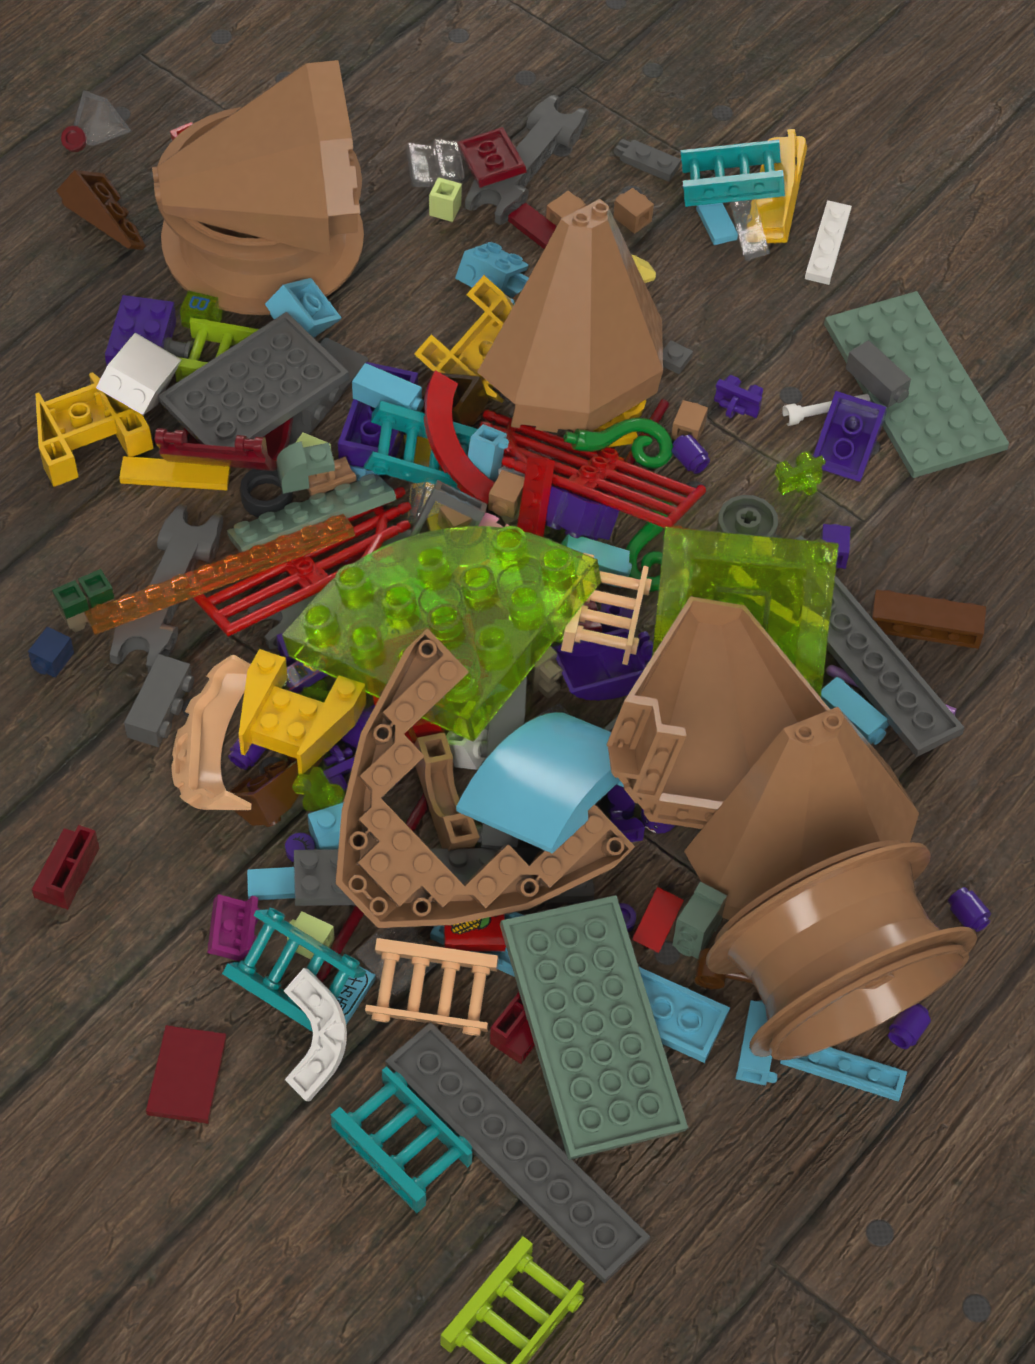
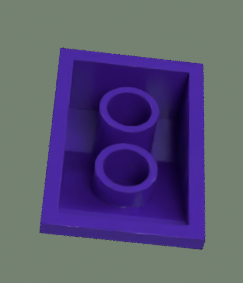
(849, 435)

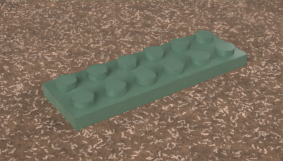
(345, 499)

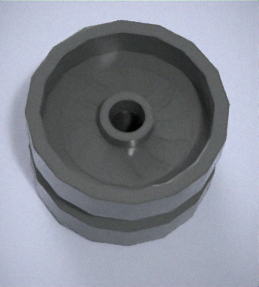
(748, 516)

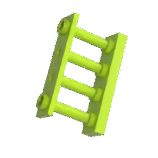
(206, 330)
(500, 1284)

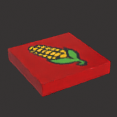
(476, 935)

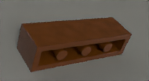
(929, 618)

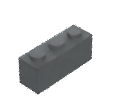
(159, 701)

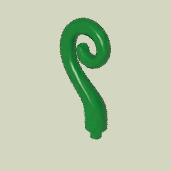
(593, 441)
(638, 542)

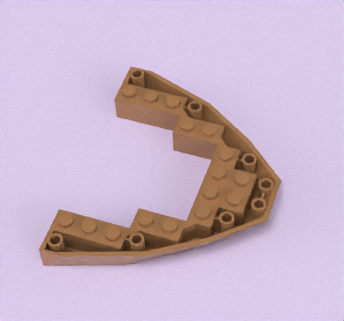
(393, 871)

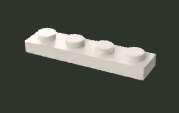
(828, 242)

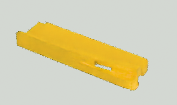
(778, 212)

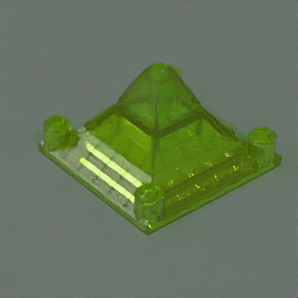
(776, 578)

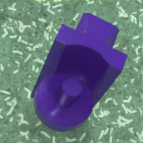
(738, 399)
(342, 767)

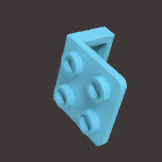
(492, 263)

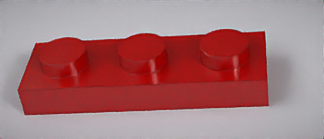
(535, 495)

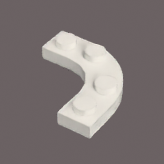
(328, 1034)

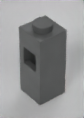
(878, 374)

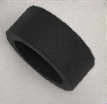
(257, 507)

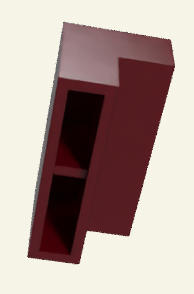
(66, 867)
(512, 1032)

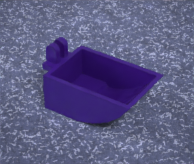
(597, 669)

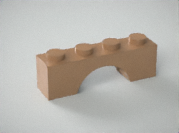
(438, 784)

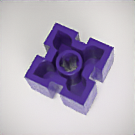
(579, 515)

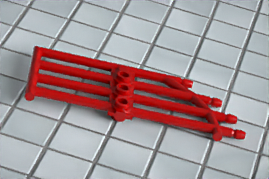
(595, 471)
(302, 571)

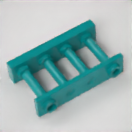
(734, 187)
(412, 423)
(268, 987)
(392, 1167)

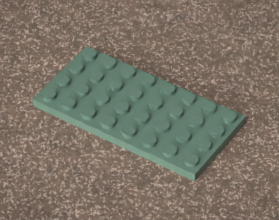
(943, 414)
(593, 1027)

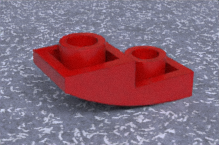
(657, 920)

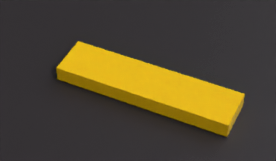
(173, 474)

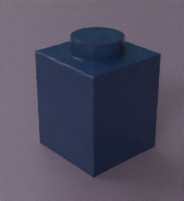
(50, 652)

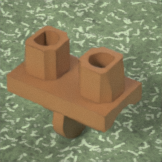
(329, 480)

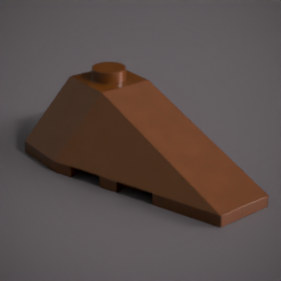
(97, 202)
(269, 793)

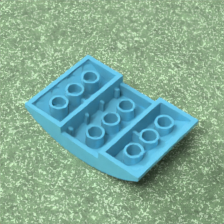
(542, 780)

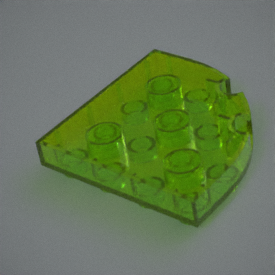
(481, 592)

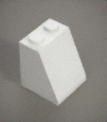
(139, 374)

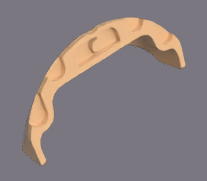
(201, 739)

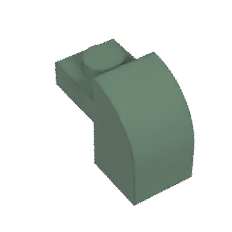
(299, 462)

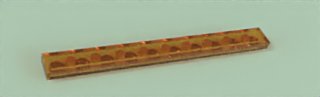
(218, 574)

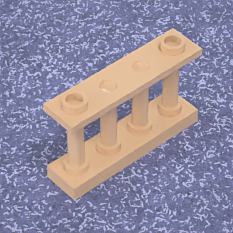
(576, 633)
(421, 957)

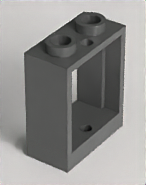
(453, 499)

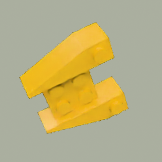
(473, 347)
(81, 420)
(293, 721)

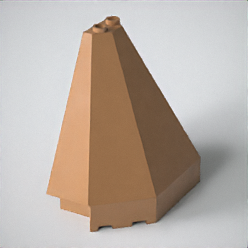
(273, 165)
(580, 332)
(705, 712)
(799, 804)

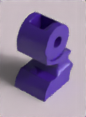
(621, 808)

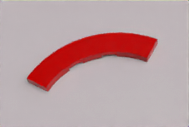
(444, 440)

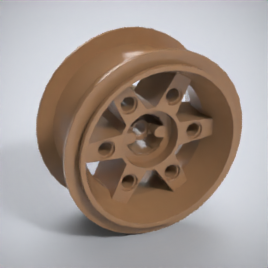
(243, 267)
(840, 949)

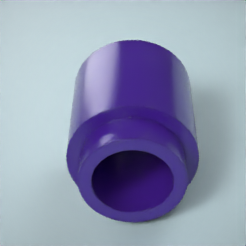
(690, 453)
(251, 757)
(969, 909)
(909, 1026)

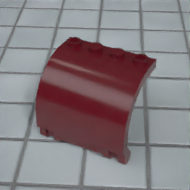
(248, 453)

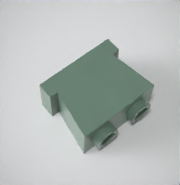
(699, 920)

